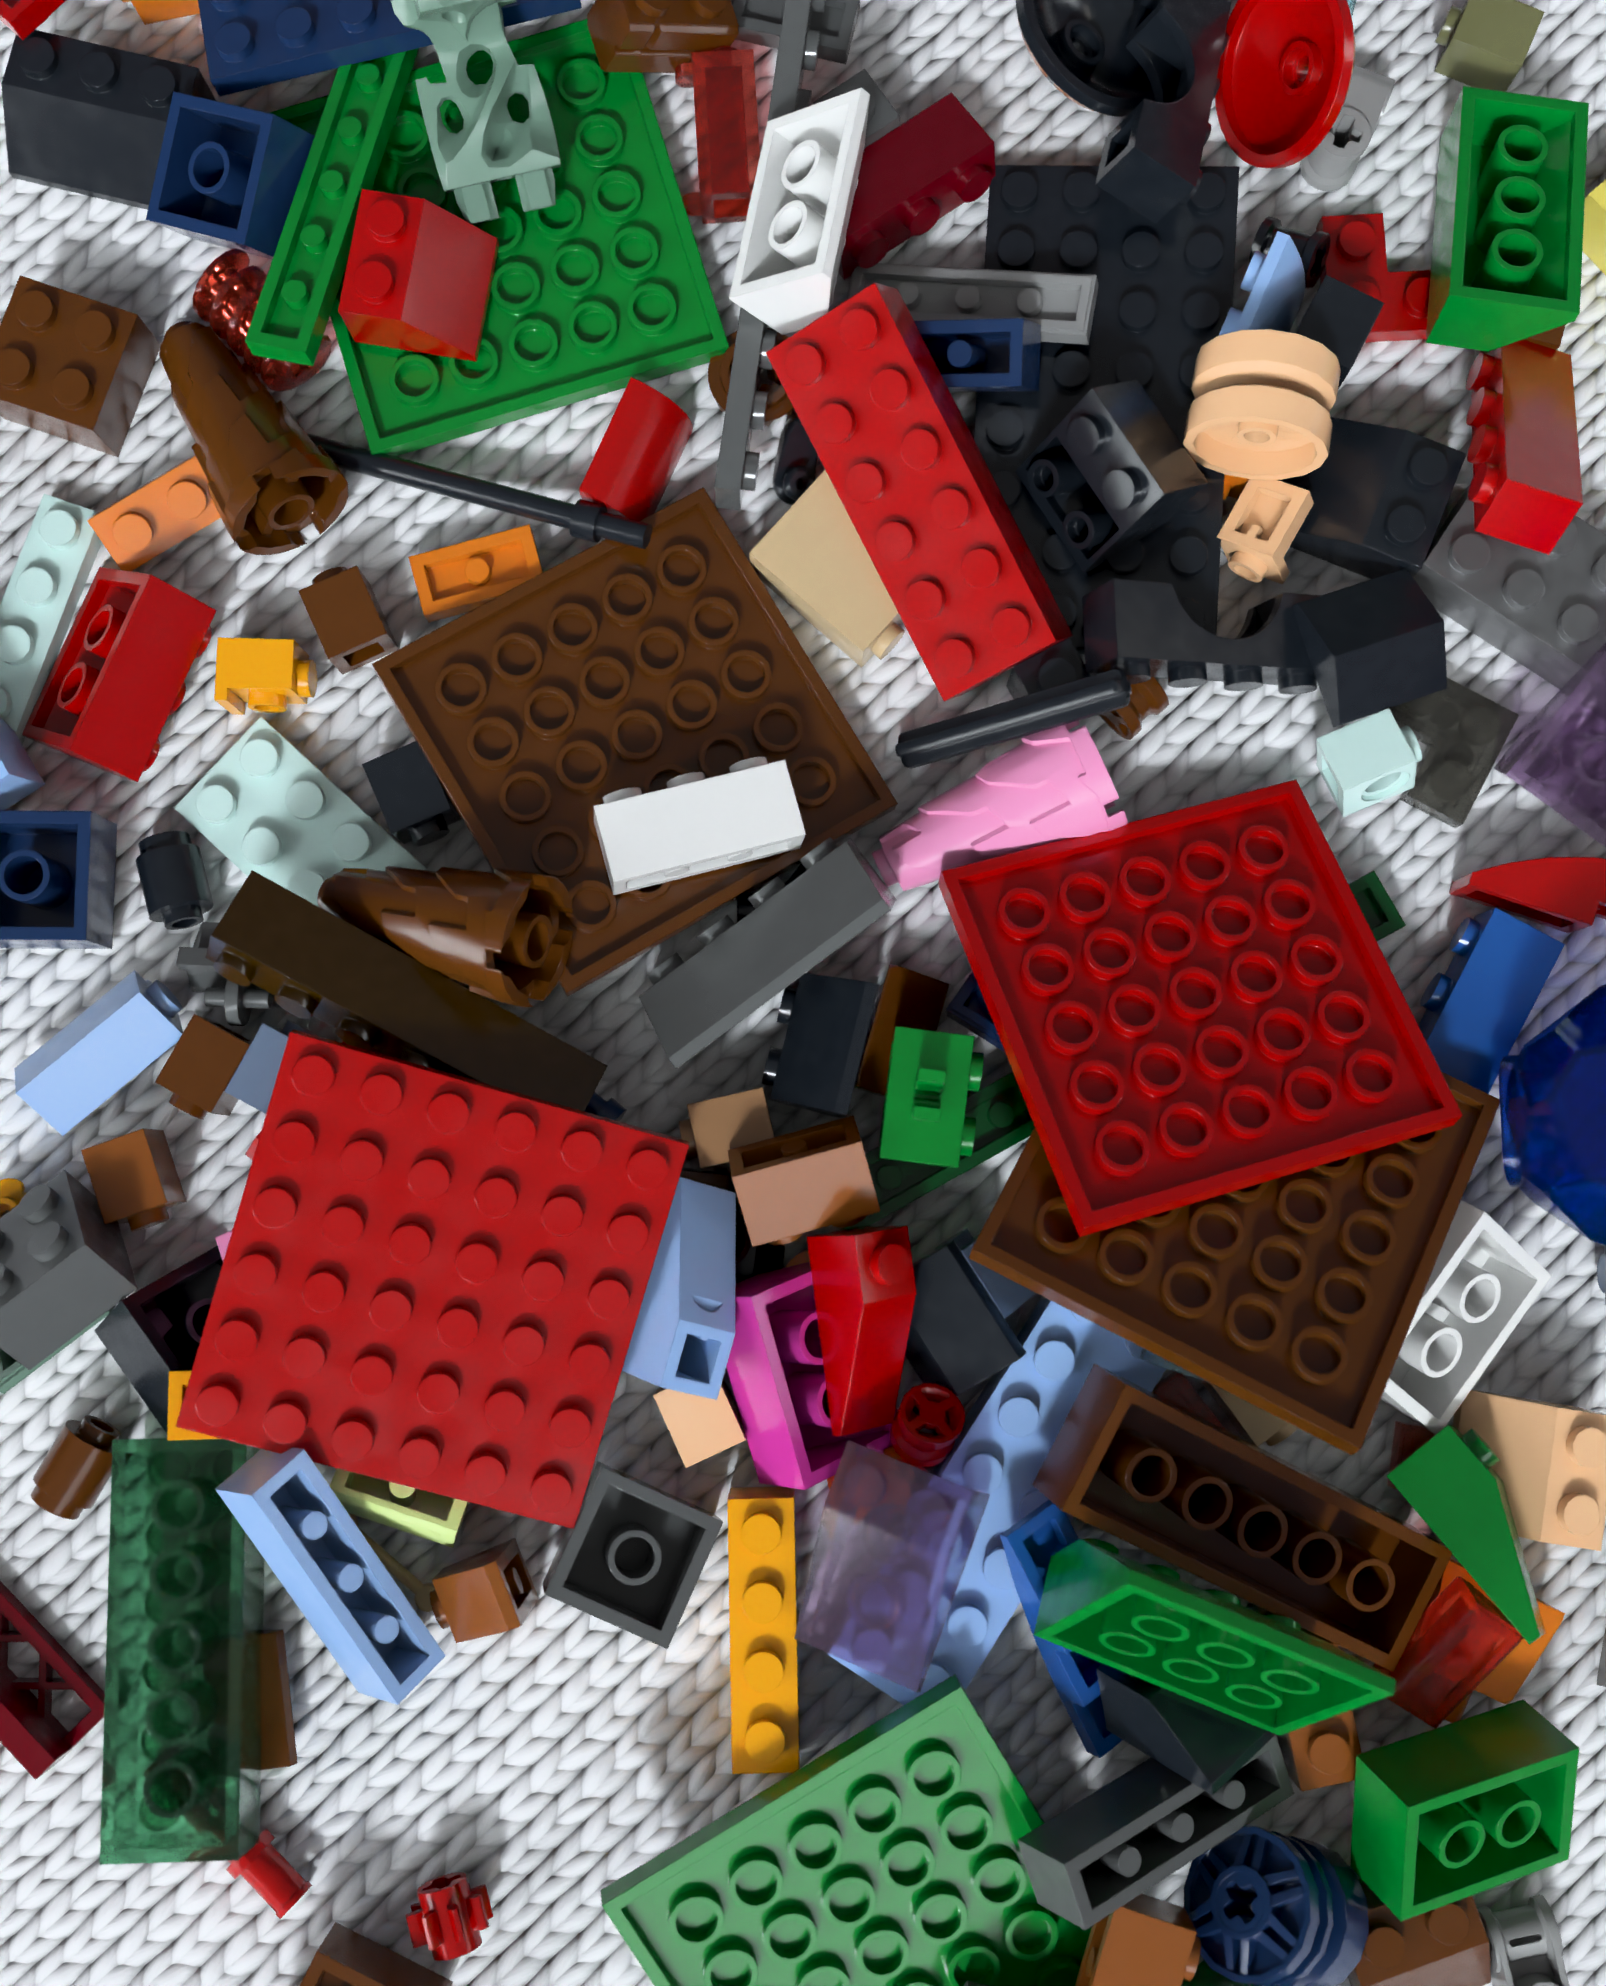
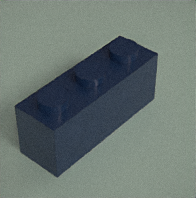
(985, 353)

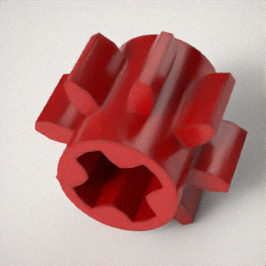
(449, 1916)

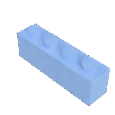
(331, 1573)

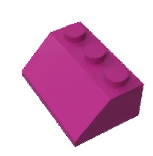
(782, 1382)

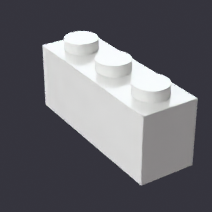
(698, 824)

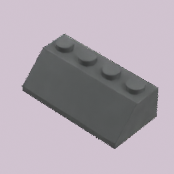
(765, 950)

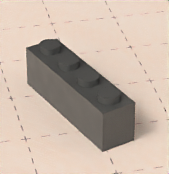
(1141, 1833)

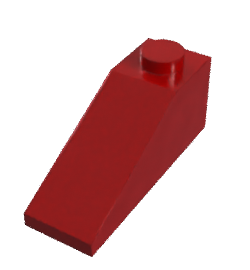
(864, 1320)

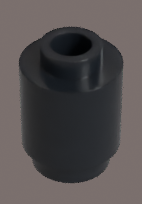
(173, 880)

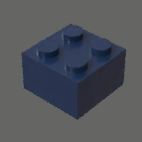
(227, 174)
(56, 880)

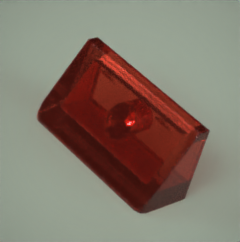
(1450, 1652)

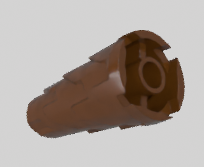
(253, 450)
(466, 924)

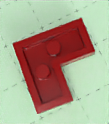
(1360, 261)

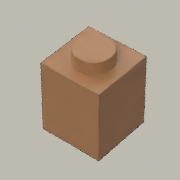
(725, 1125)

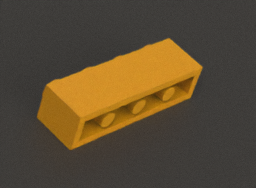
(763, 1630)

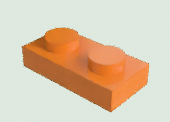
(156, 515)
(474, 571)

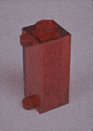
(724, 132)

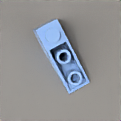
(690, 1295)

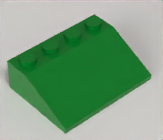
(1198, 1641)

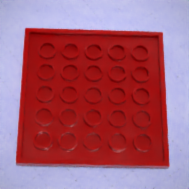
(1193, 1005)
(432, 1280)

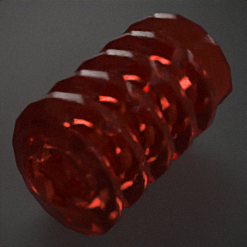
(228, 299)

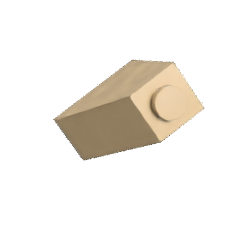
(827, 575)

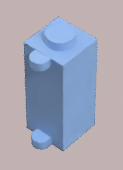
(99, 1051)

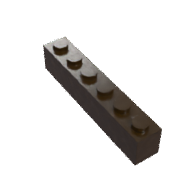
(388, 999)

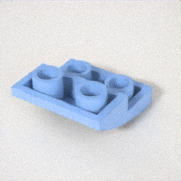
(1275, 289)

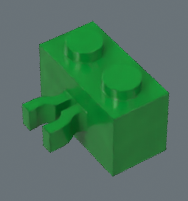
(929, 1097)

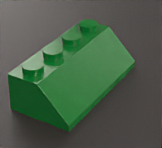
(1507, 219)

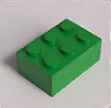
(1463, 1808)

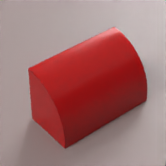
(637, 453)

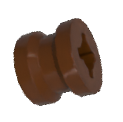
(1145, 700)

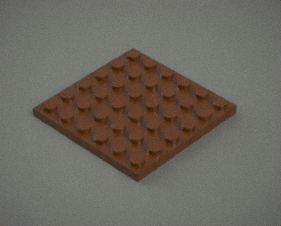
(620, 681)
(1266, 1290)

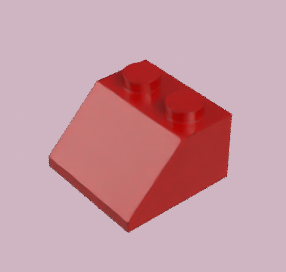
(417, 277)

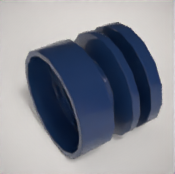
(1276, 1910)

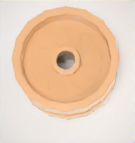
(1262, 404)

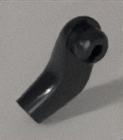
(794, 462)

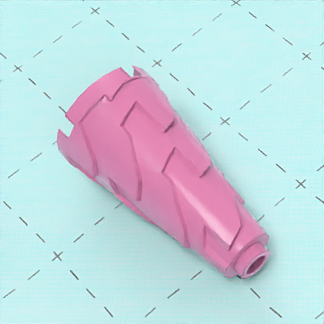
(1021, 800)

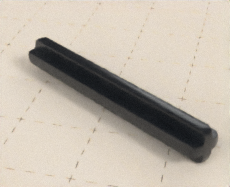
(1014, 718)

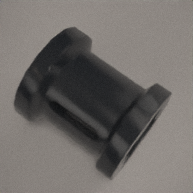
(1311, 248)

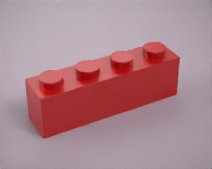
(1524, 445)

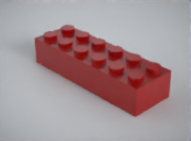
(918, 491)

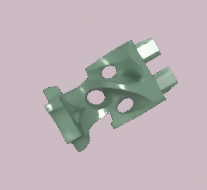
(490, 143)

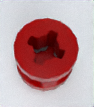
(930, 1408)

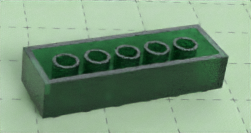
(180, 1658)

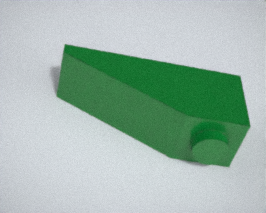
(1469, 1511)

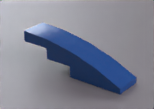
(1075, 1677)

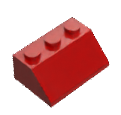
(121, 672)

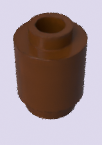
(75, 1467)

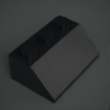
(89, 115)

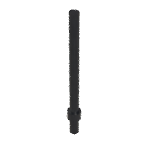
(584, 519)

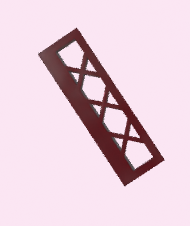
(26, 1721)

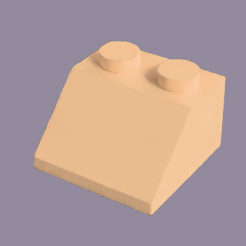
(1547, 1462)

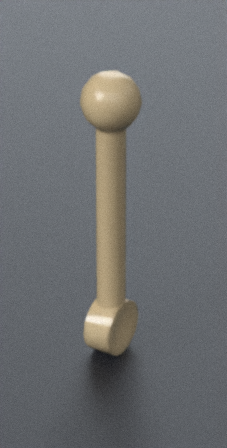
(420, 1590)

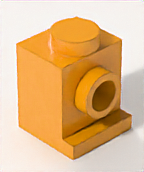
(262, 674)

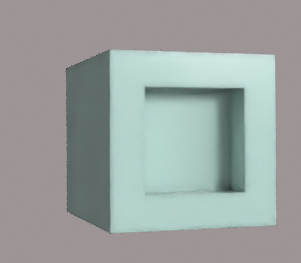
(1368, 761)

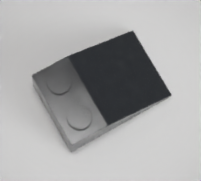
(1376, 498)

